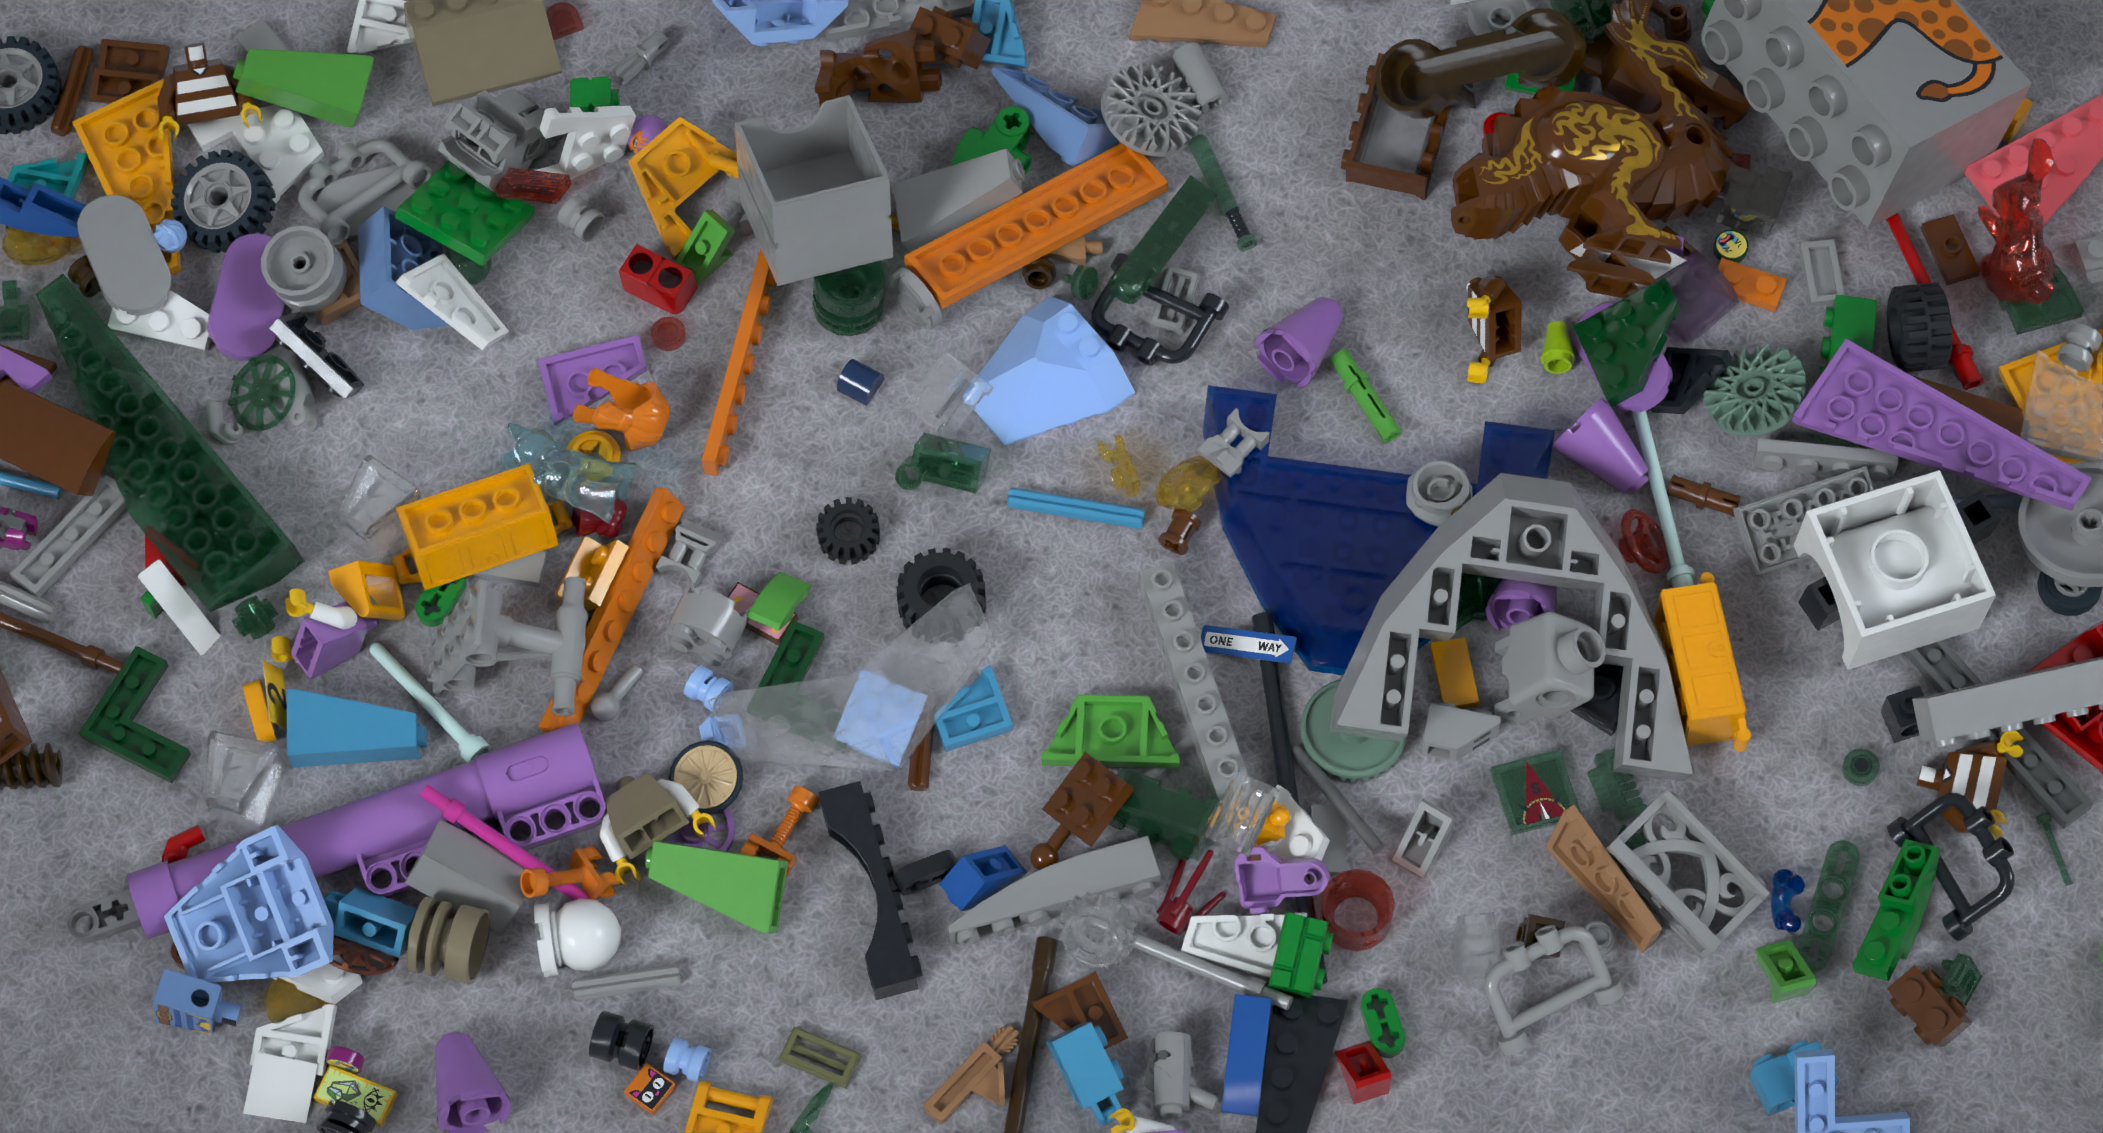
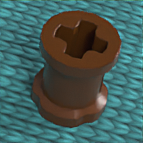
(1179, 531)

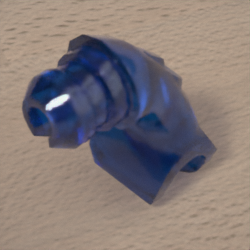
(1784, 888)

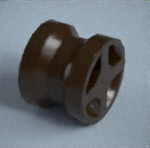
(82, 274)

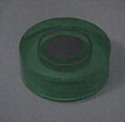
(1860, 767)

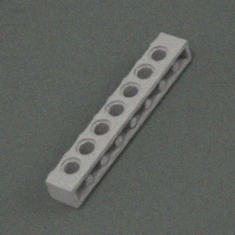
(1191, 676)

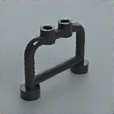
(1148, 349)
(1996, 852)

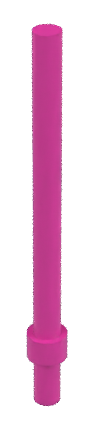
(454, 811)

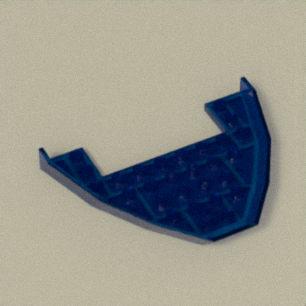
(1333, 536)

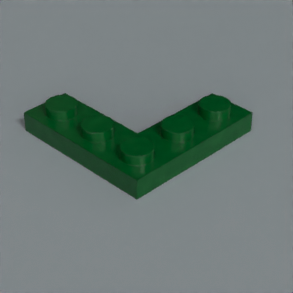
(793, 655)
(113, 725)

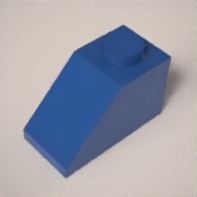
(981, 876)

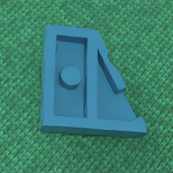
(999, 23)
(974, 714)

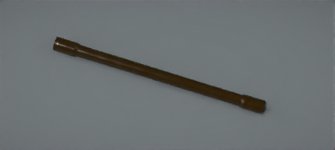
(1042, 969)

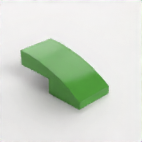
(778, 601)

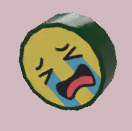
(1731, 246)

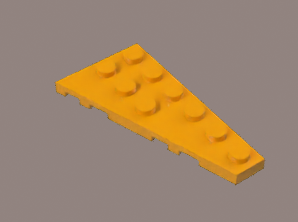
(131, 157)

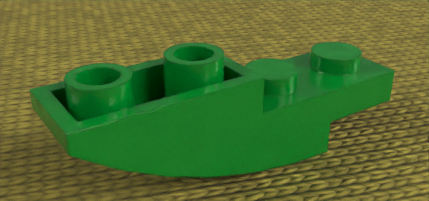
(1900, 911)

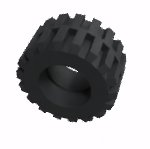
(1919, 327)
(933, 571)

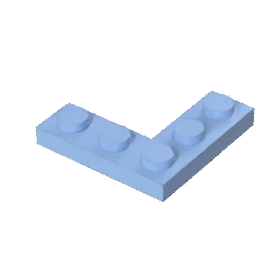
(1817, 1100)

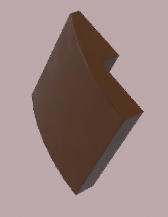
(126, 69)

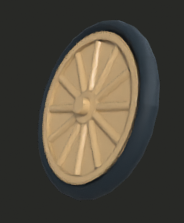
(709, 775)

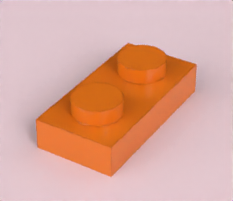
(1753, 284)

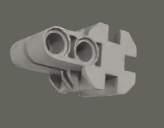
(495, 136)

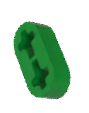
(446, 602)
(1374, 1025)

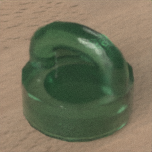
(1083, 282)

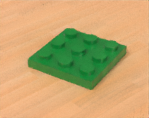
(464, 214)

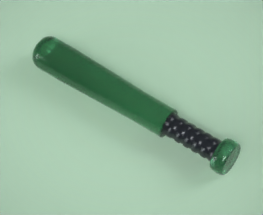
(1218, 184)

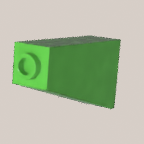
(306, 82)
(728, 882)

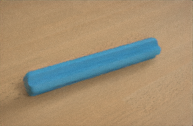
(1076, 508)

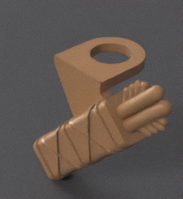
(976, 1076)

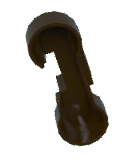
(1424, 80)

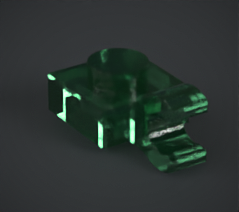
(13, 315)

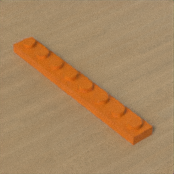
(740, 364)
(621, 600)

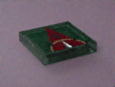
(1534, 791)

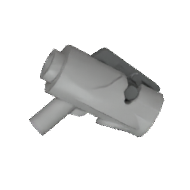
(1170, 1076)

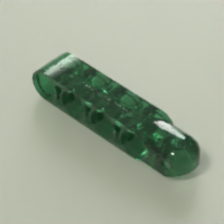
(1161, 241)

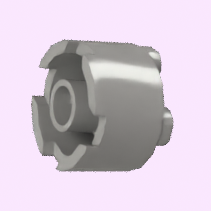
(706, 625)

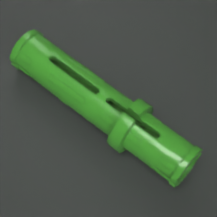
(1358, 384)

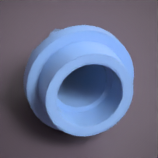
(170, 235)

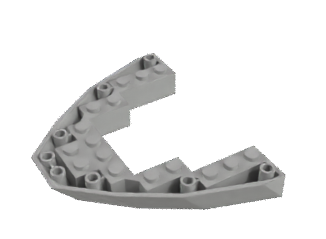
(1533, 535)

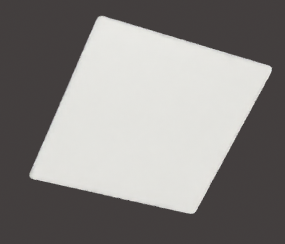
(280, 1088)

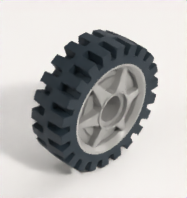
(35, 85)
(211, 182)

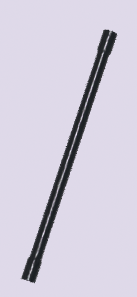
(1280, 739)

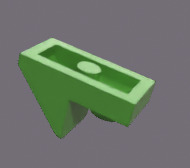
(707, 246)
(1786, 971)

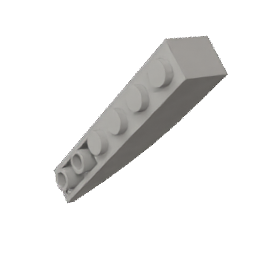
(1112, 870)

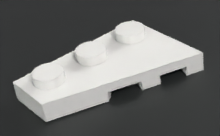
(454, 300)
(173, 322)
(1236, 941)

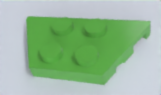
(1114, 732)

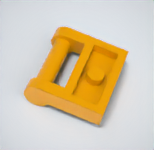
(714, 1121)

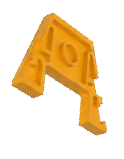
(671, 171)

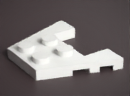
(591, 137)
(278, 144)

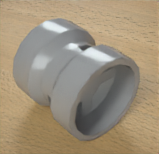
(580, 217)
(2080, 345)

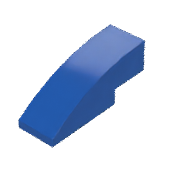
(38, 210)
(1246, 1055)

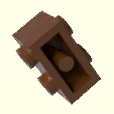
(955, 40)
(1929, 1006)

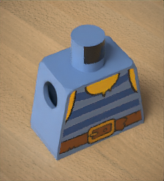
(175, 1006)

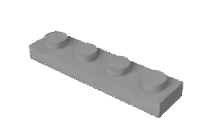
(1812, 457)
(70, 538)

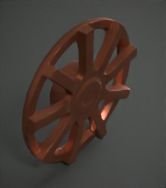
(360, 955)

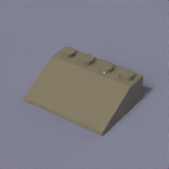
(480, 45)

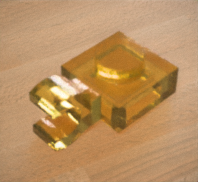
(1124, 473)

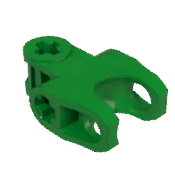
(1007, 131)

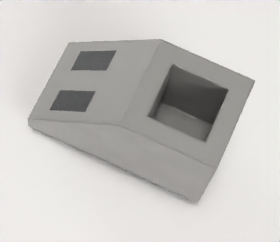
(1457, 732)

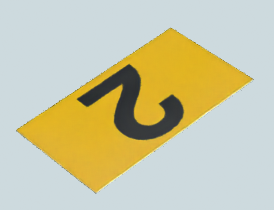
(275, 694)

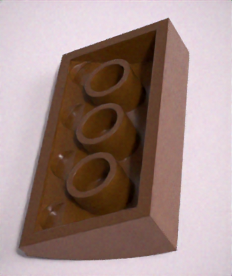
(52, 440)

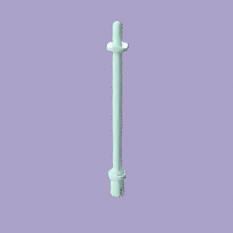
(1680, 573)

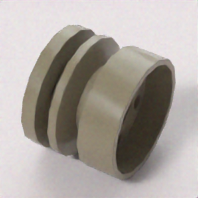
(440, 939)

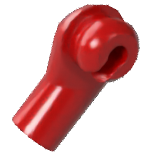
(179, 845)

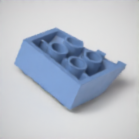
(386, 253)

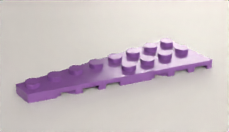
(1900, 415)

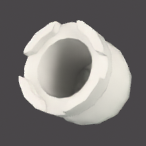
(578, 935)

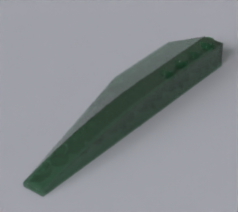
(164, 467)

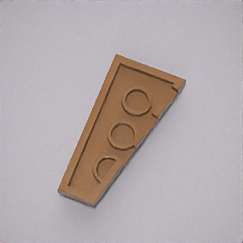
(1202, 22)
(1598, 874)

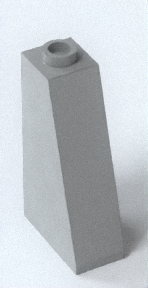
(954, 196)

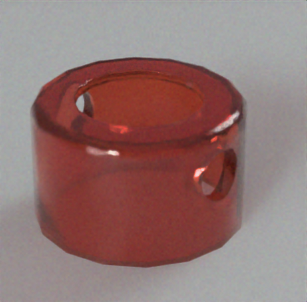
(1361, 885)

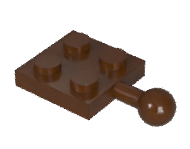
(1082, 806)

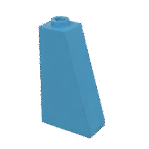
(348, 731)

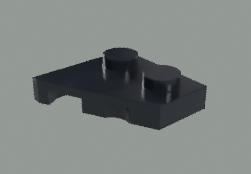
(1692, 375)

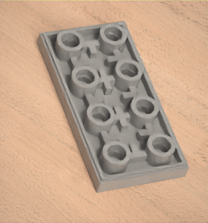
(1774, 522)

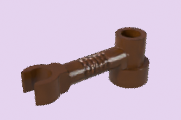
(1675, 20)

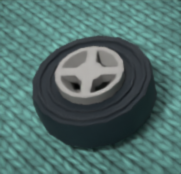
(2064, 600)

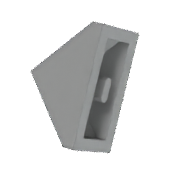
(1424, 838)

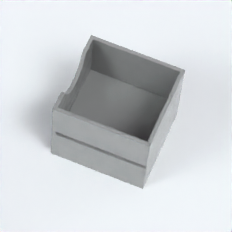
(815, 193)

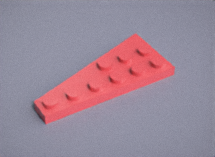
(2076, 151)

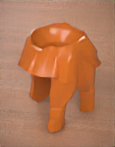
(637, 410)

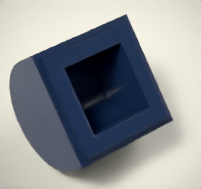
(859, 381)

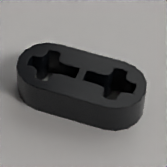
(924, 872)

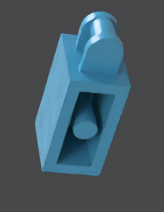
(371, 920)
(1088, 1069)

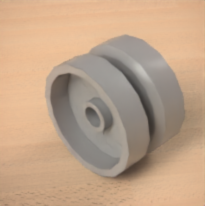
(304, 268)

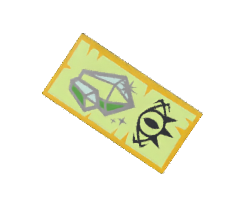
(357, 1091)

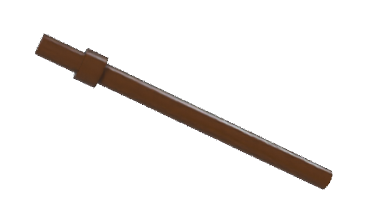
(89, 656)

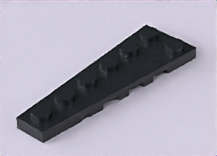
(1298, 1061)

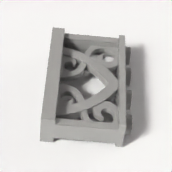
(1669, 905)

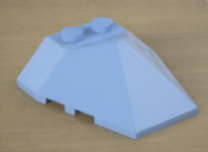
(780, 20)
(1049, 374)
(254, 915)

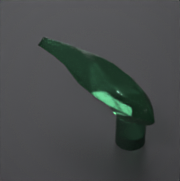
(811, 1111)

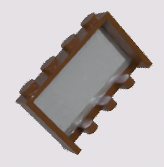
(1390, 147)

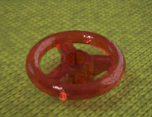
(1639, 545)

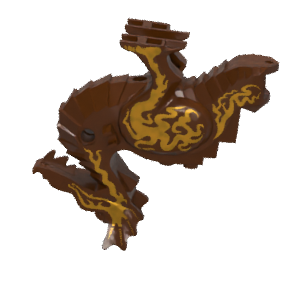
(1608, 158)

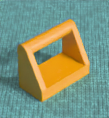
(363, 578)

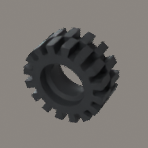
(845, 512)

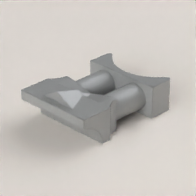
(1225, 457)
(696, 538)

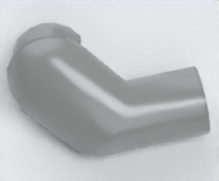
(220, 429)

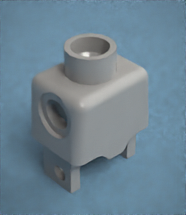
(1545, 657)

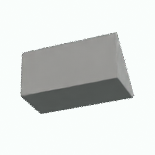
(468, 873)

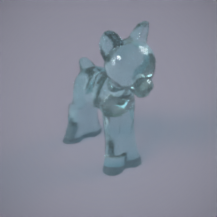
(569, 474)

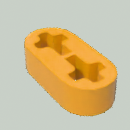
(259, 711)

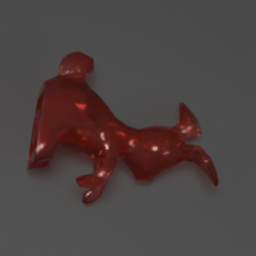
(2020, 261)

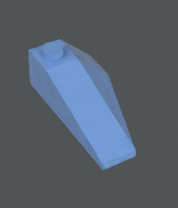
(1065, 128)

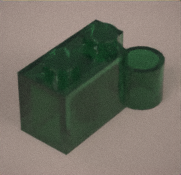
(945, 464)

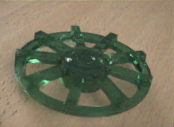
(262, 392)

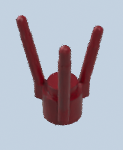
(1176, 914)

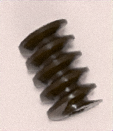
(32, 768)

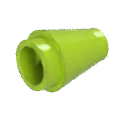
(1557, 349)

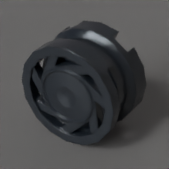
(345, 1119)

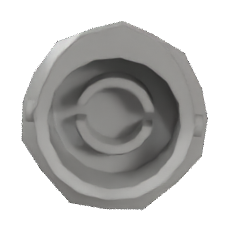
(1437, 491)

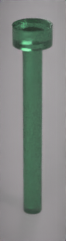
(2044, 819)

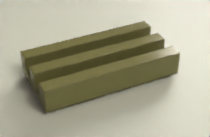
(848, 1070)

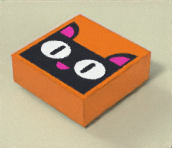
(649, 1089)

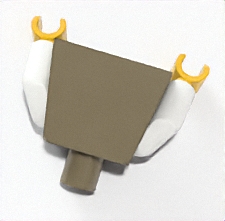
(645, 813)

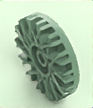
(1757, 392)
(1342, 753)

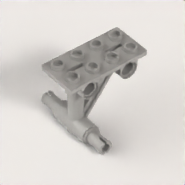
(482, 636)

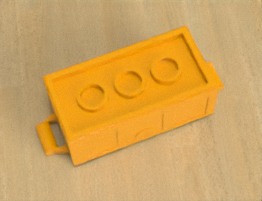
(477, 527)
(1702, 664)

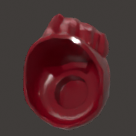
(589, 523)

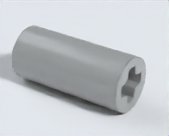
(1200, 77)

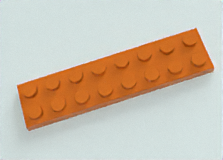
(1035, 223)

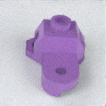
(1269, 879)

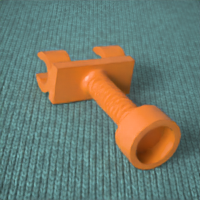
(801, 802)
(535, 881)

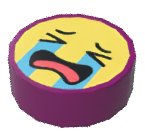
(345, 1059)

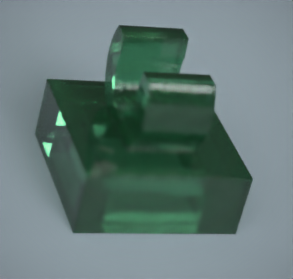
(1961, 977)

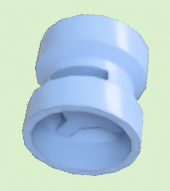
(704, 685)
(691, 1061)

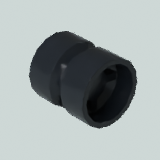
(609, 1036)

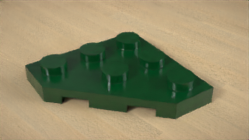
(1628, 338)

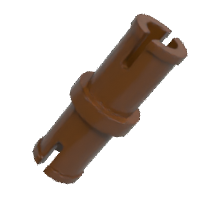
(1703, 495)

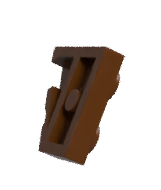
(1080, 1002)

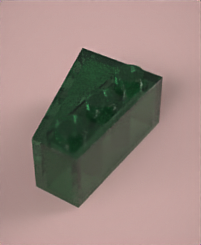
(1165, 815)

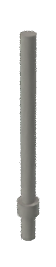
(1250, 987)

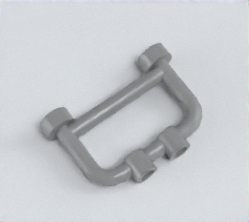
(333, 225)
(1517, 958)

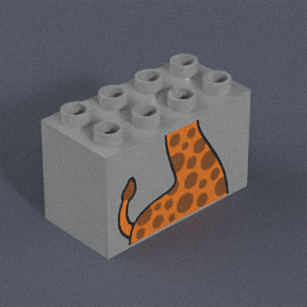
(1872, 90)

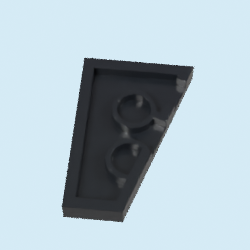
(309, 346)

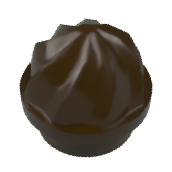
(1039, 273)

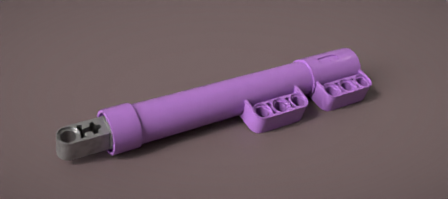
(389, 828)

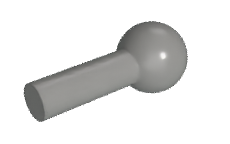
(606, 705)

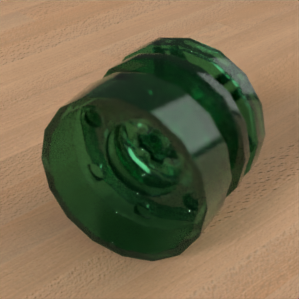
(855, 315)

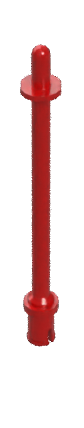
(1961, 353)

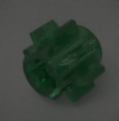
(254, 617)

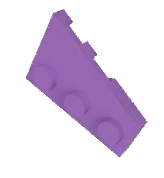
(567, 373)

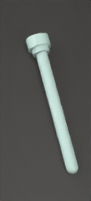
(469, 744)

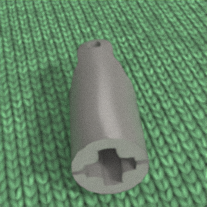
(304, 399)

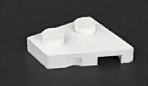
(378, 26)
(1302, 836)
(299, 1037)

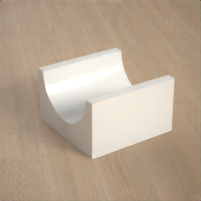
(1898, 568)

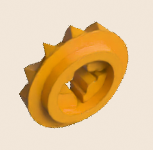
(590, 441)

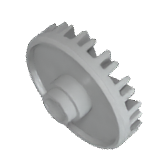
(1150, 111)

